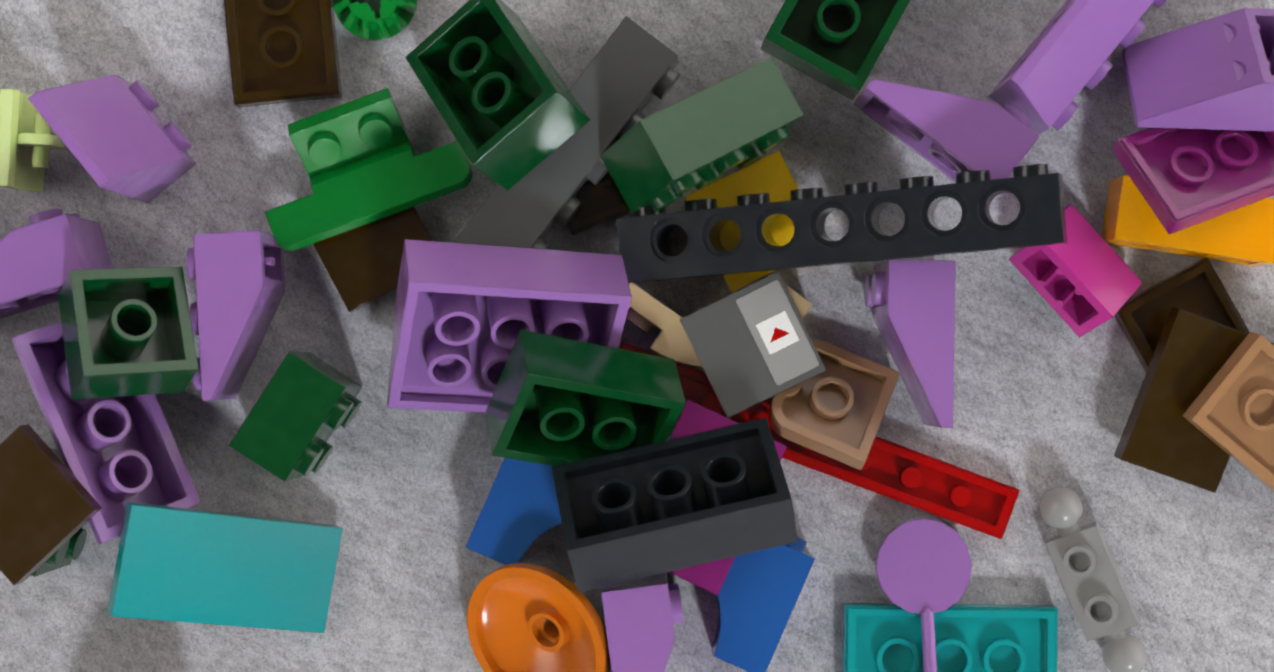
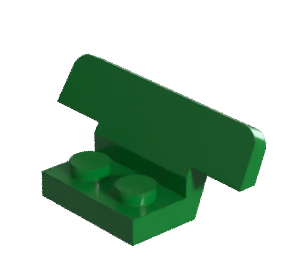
(361, 171)

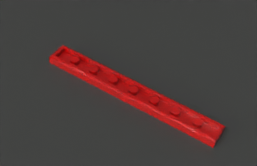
(887, 470)

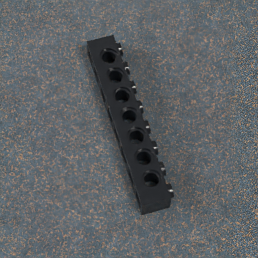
(1039, 223)

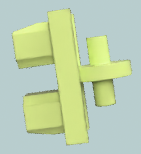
(24, 143)

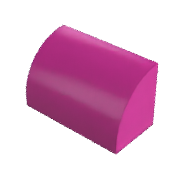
(1079, 278)

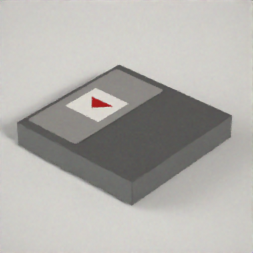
(752, 344)

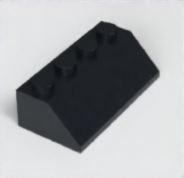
(674, 504)

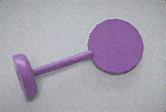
(924, 572)

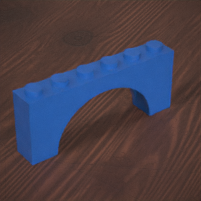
(751, 602)

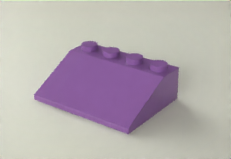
(467, 305)

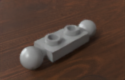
(1092, 580)

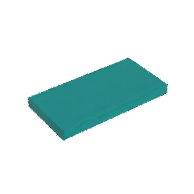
(224, 569)
(966, 638)

